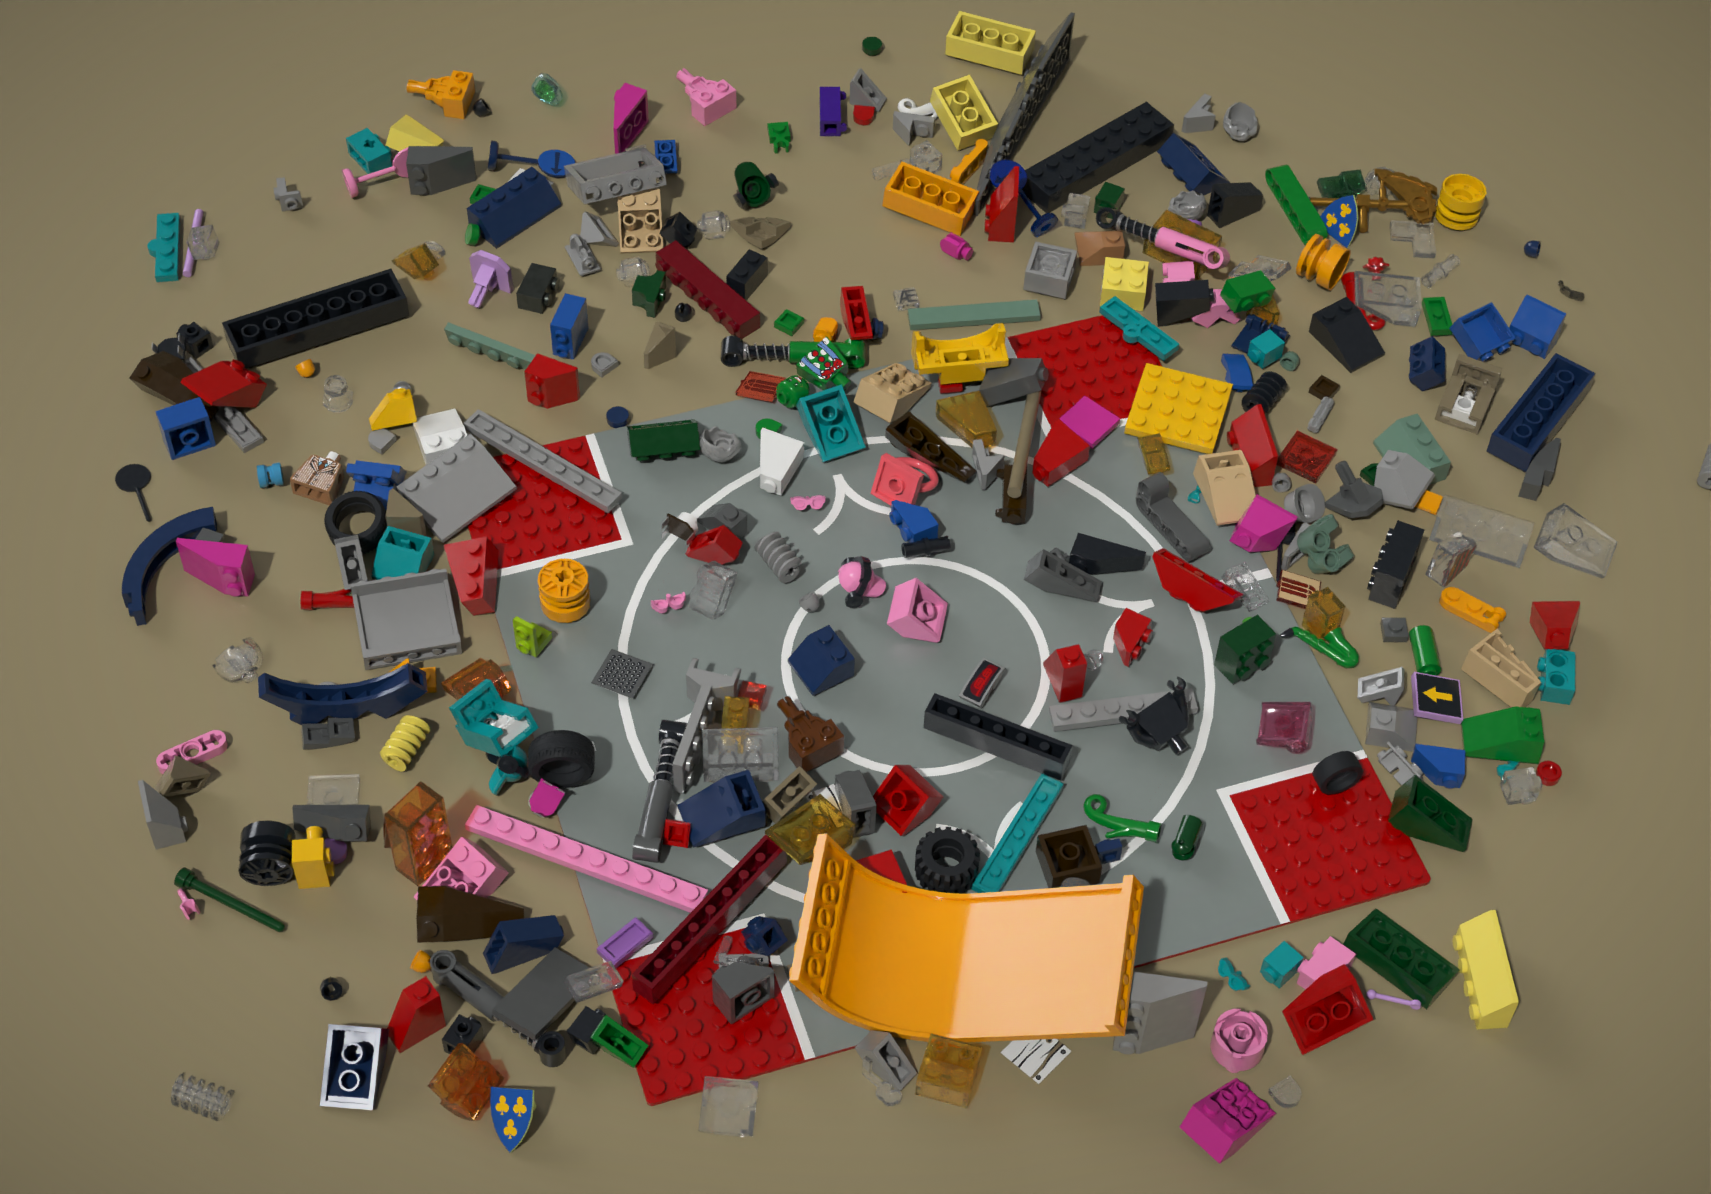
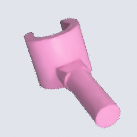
(188, 905)

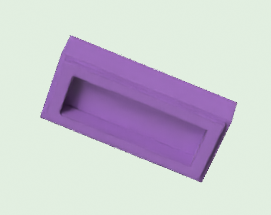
(625, 942)

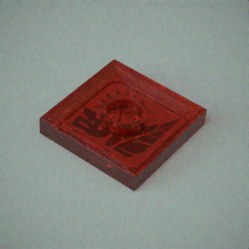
(1306, 456)

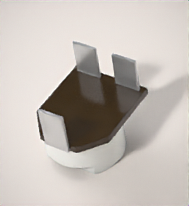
(682, 526)

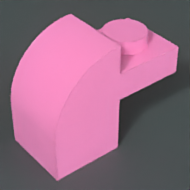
(1218, 310)

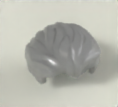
(1240, 121)
(1188, 205)
(719, 445)

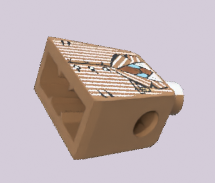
(319, 478)

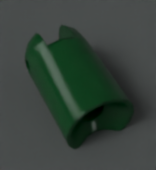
(1187, 837)

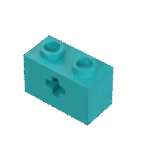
(369, 151)

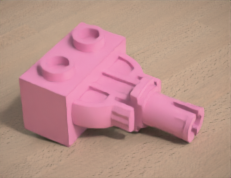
(707, 97)

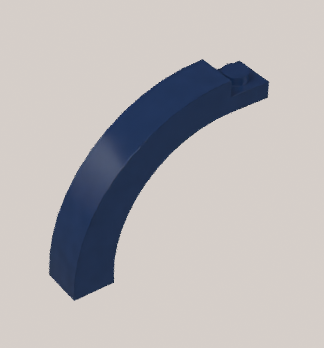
(155, 552)

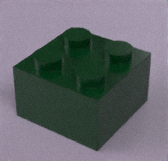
(1245, 649)

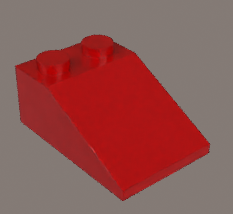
(1003, 209)
(226, 385)
(1327, 1010)

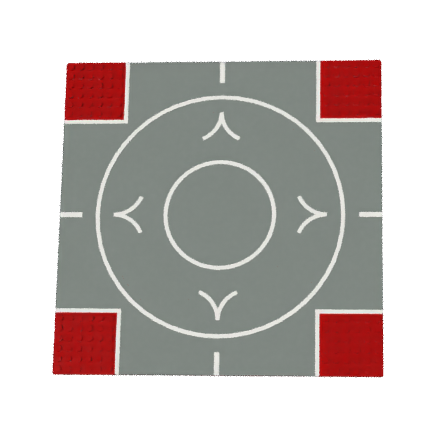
(1268, 835)

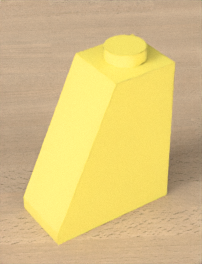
(409, 132)

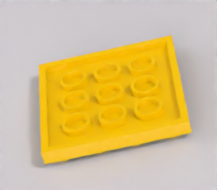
(1179, 407)

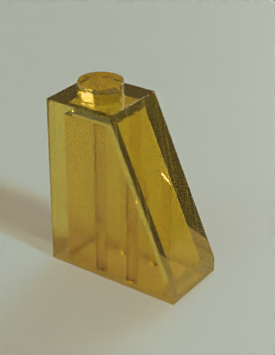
(967, 418)

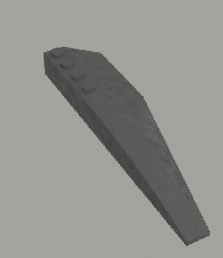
(1026, 103)

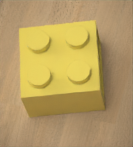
(1125, 280)

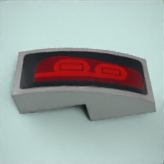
(981, 682)

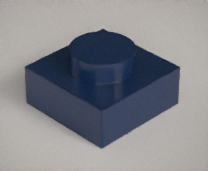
(1109, 850)

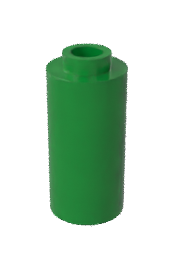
(1425, 650)

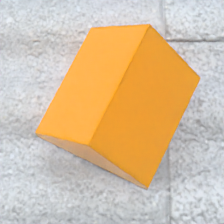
(1429, 502)

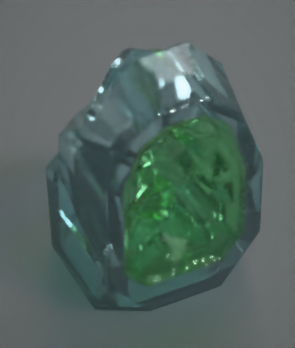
(547, 89)

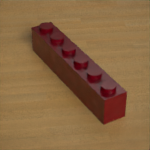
(708, 290)

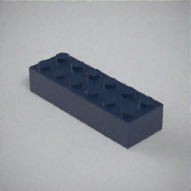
(1540, 411)

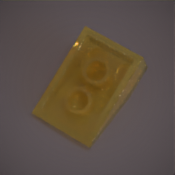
(800, 829)

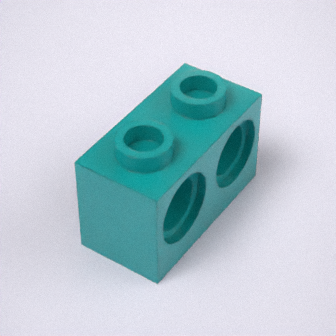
(1557, 676)

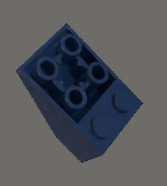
(723, 809)

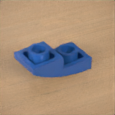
(666, 153)
(1237, 372)

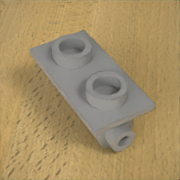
(581, 255)
(1394, 759)

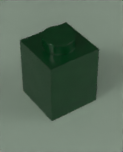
(1109, 196)

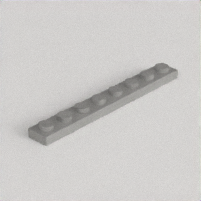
(543, 461)

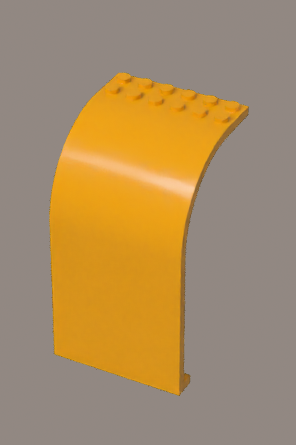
(965, 962)

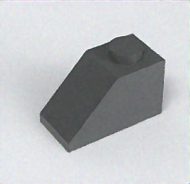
(725, 515)

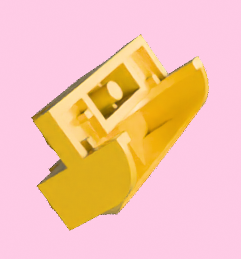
(960, 358)

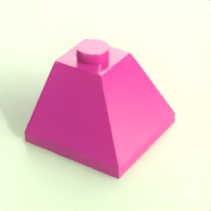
(1262, 526)

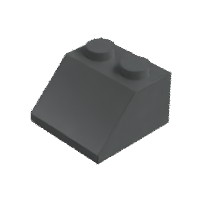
(741, 989)

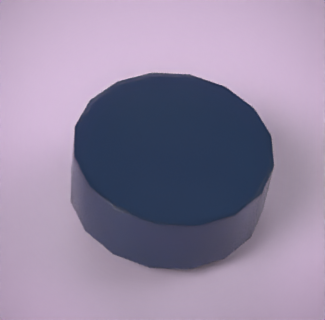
(617, 417)

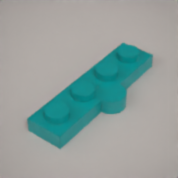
(166, 247)
(1138, 328)

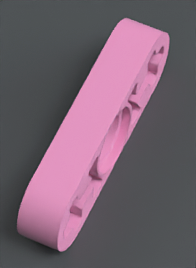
(195, 743)

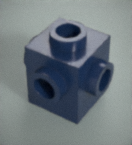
(763, 936)

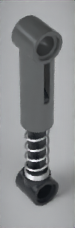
(648, 841)
(485, 997)

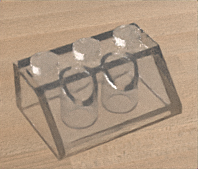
(740, 750)

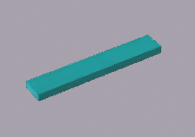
(1018, 835)

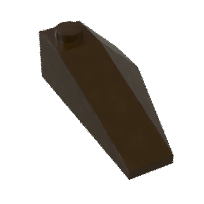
(162, 376)
(921, 443)
(459, 915)

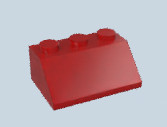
(1253, 437)

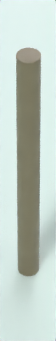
(1023, 444)

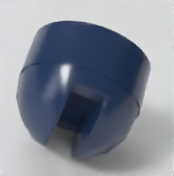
(1532, 248)

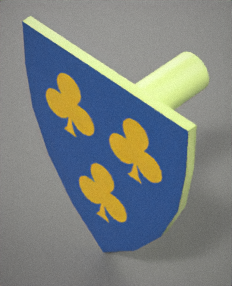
(1341, 219)
(511, 1114)

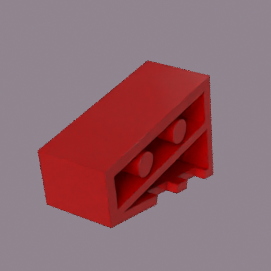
(475, 573)

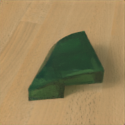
(1345, 184)

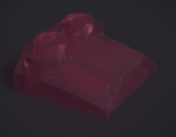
(1286, 725)

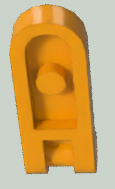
(970, 162)
(1471, 609)

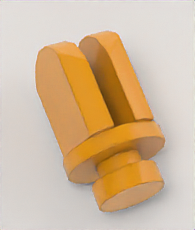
(825, 328)

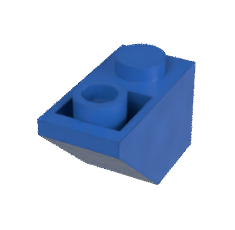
(913, 521)

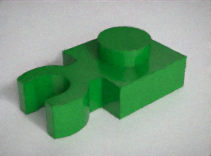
(779, 135)

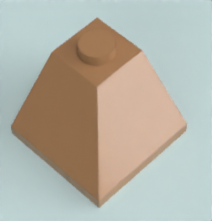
(1097, 245)

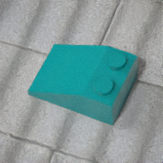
(830, 423)

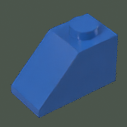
(1440, 764)

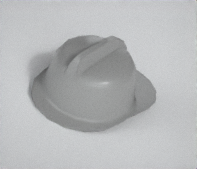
(1306, 503)

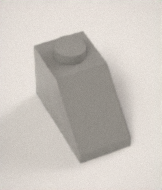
(887, 1058)

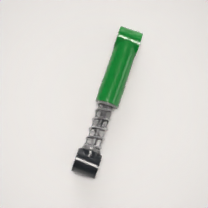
(735, 351)

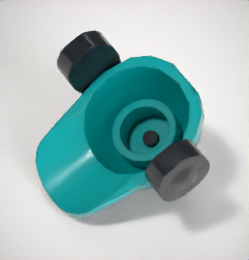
(509, 768)

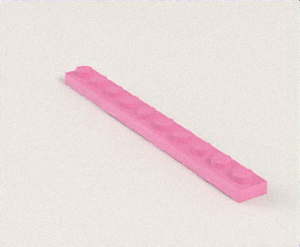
(585, 859)

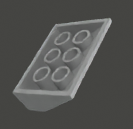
(457, 487)
(1160, 1012)

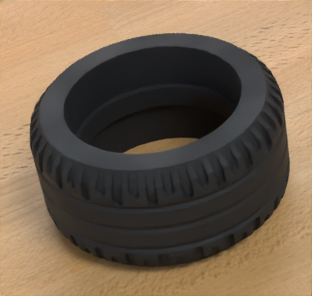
(350, 503)
(561, 758)

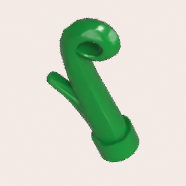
(1121, 826)

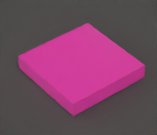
(1090, 421)

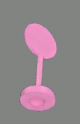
(398, 166)

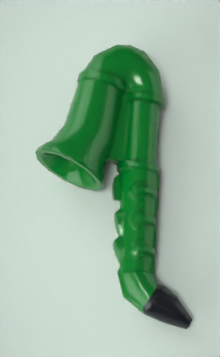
(1338, 648)

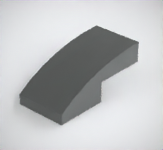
(334, 733)

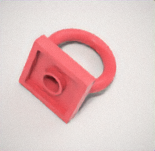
(900, 481)

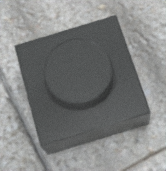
(1394, 629)

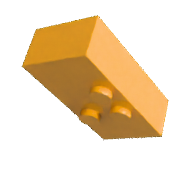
(930, 198)

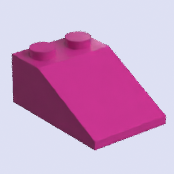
(629, 115)
(218, 564)

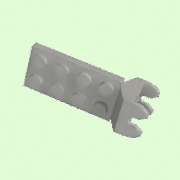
(708, 694)

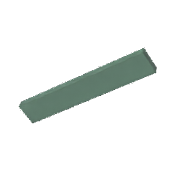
(973, 314)

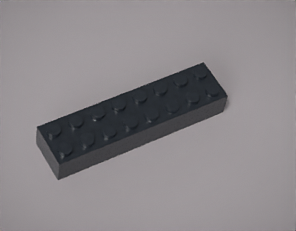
(1097, 157)
(316, 318)

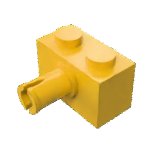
(312, 860)

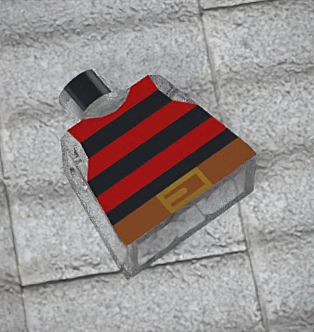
(1454, 550)

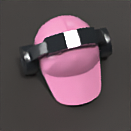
(859, 580)

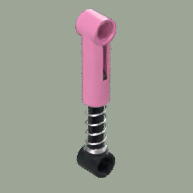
(1165, 238)

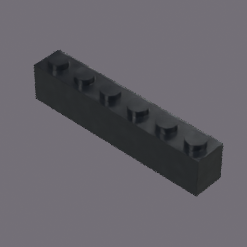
(997, 736)

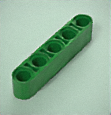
(1295, 203)

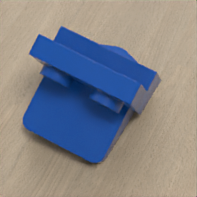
(376, 478)

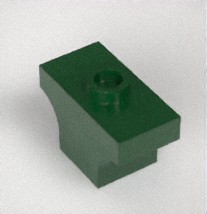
(649, 292)

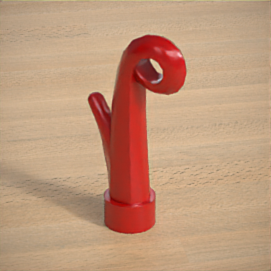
(1348, 284)
(333, 599)

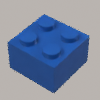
(185, 428)

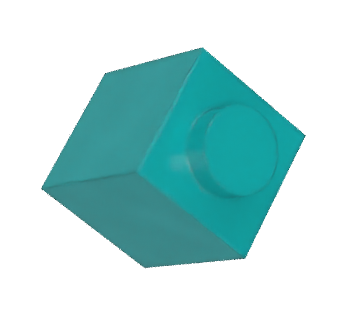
(1265, 349)
(1281, 964)

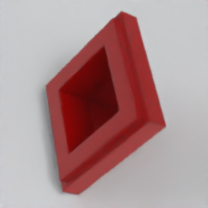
(677, 833)

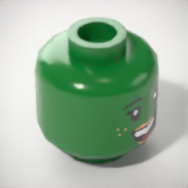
(791, 390)

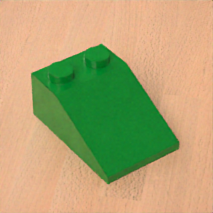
(1505, 735)

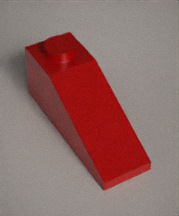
(855, 313)

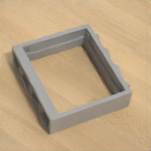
(615, 175)

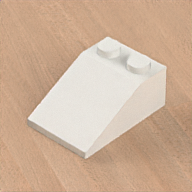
(438, 433)

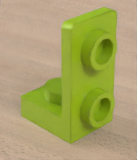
(530, 637)

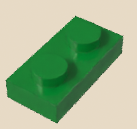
(1437, 316)

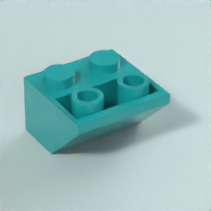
(402, 553)

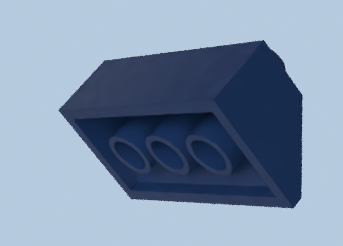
(513, 207)

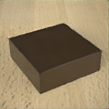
(1324, 387)

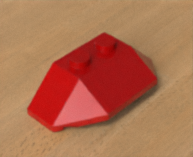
(1192, 584)

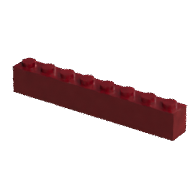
(708, 919)

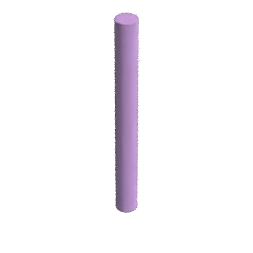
(189, 262)

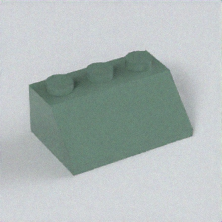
(1414, 438)

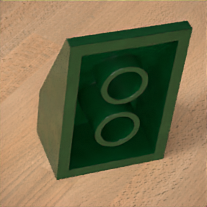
(1429, 816)

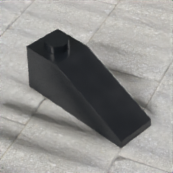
(1103, 556)

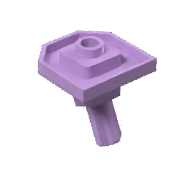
(488, 273)

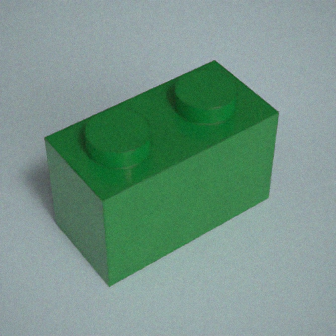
(1247, 291)

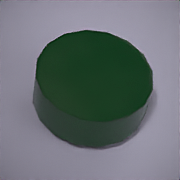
(872, 46)

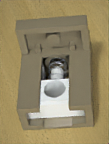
(1477, 386)

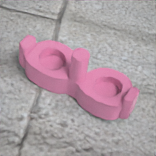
(801, 503)
(675, 602)

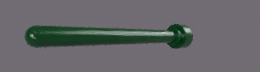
(187, 879)

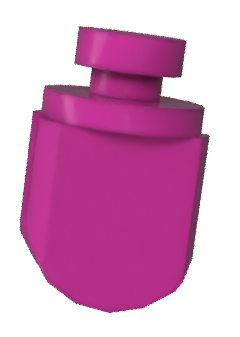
(956, 247)

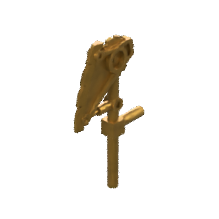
(1412, 194)

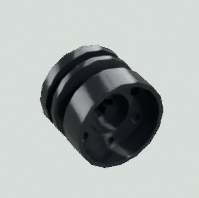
(266, 853)

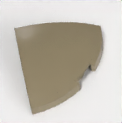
(760, 231)

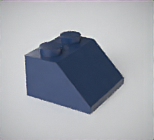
(822, 660)

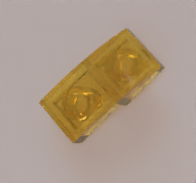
(1153, 453)

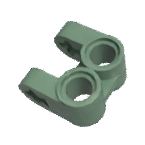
(1316, 543)

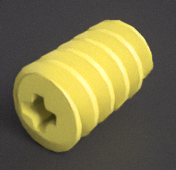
(404, 742)

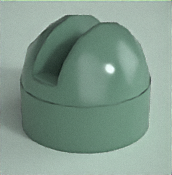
(1289, 360)

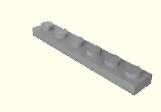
(1106, 710)

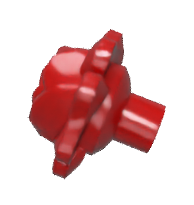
(1376, 265)

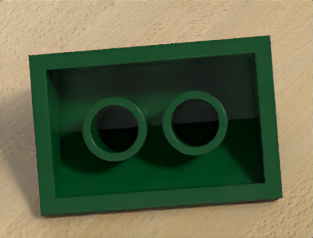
(663, 439)

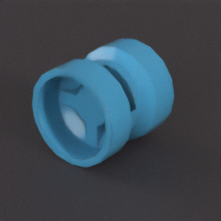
(275, 472)

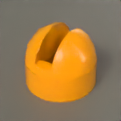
(305, 368)
(421, 962)

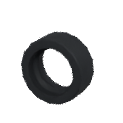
(1337, 772)

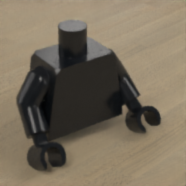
(1161, 721)

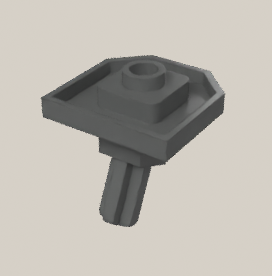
(1355, 496)

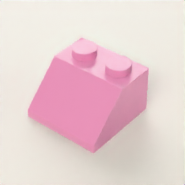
(917, 611)

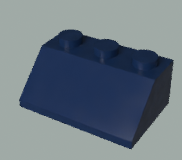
(1190, 165)

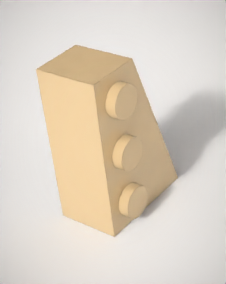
(1500, 671)

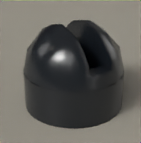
(481, 108)
(687, 312)
(326, 994)

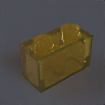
(1323, 613)

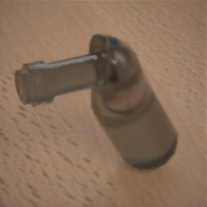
(1570, 293)

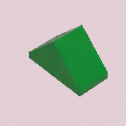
(618, 1041)

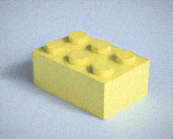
(963, 112)

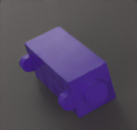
(830, 111)

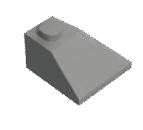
(1402, 479)
(1391, 724)
(162, 818)

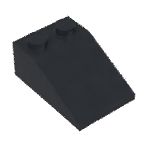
(1346, 334)

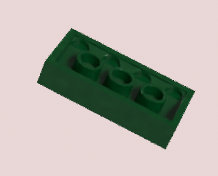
(1401, 958)

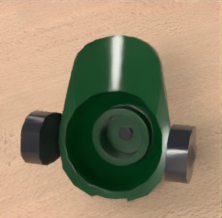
(752, 185)

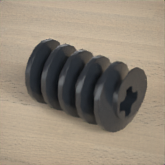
(1264, 391)

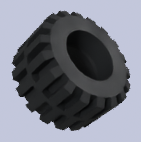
(947, 844)

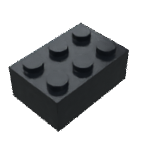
(1394, 564)

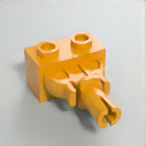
(450, 92)

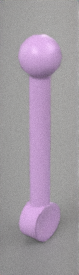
(1414, 1004)

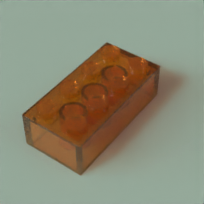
(418, 833)

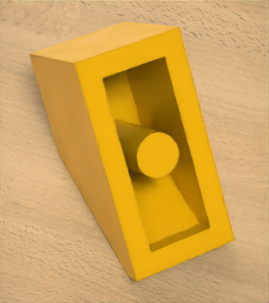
(394, 410)

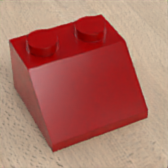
(551, 382)
(905, 799)

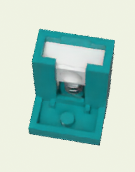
(490, 722)

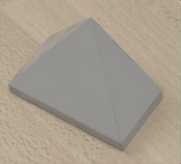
(595, 231)

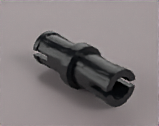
(925, 546)

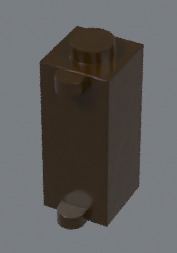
(1012, 509)

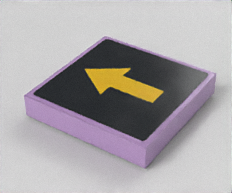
(1436, 698)

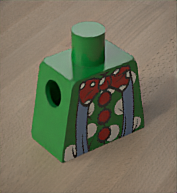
(824, 366)

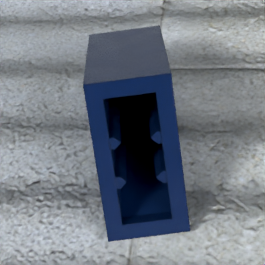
(522, 941)

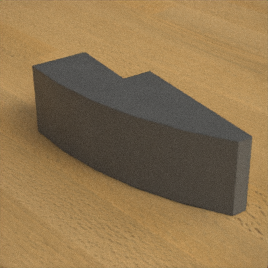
(1540, 470)

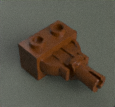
(810, 737)

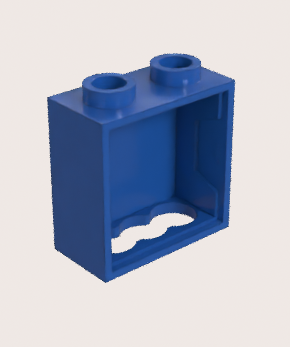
(569, 326)
(1483, 333)

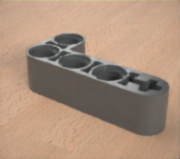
(1168, 519)

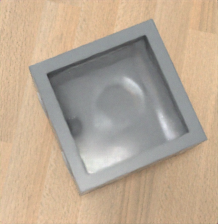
(1050, 270)

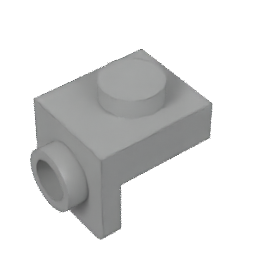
(288, 200)

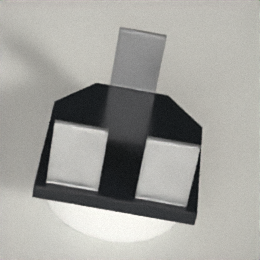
(173, 346)

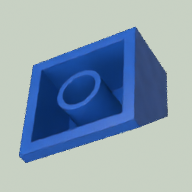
(1537, 326)

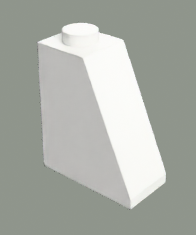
(778, 460)

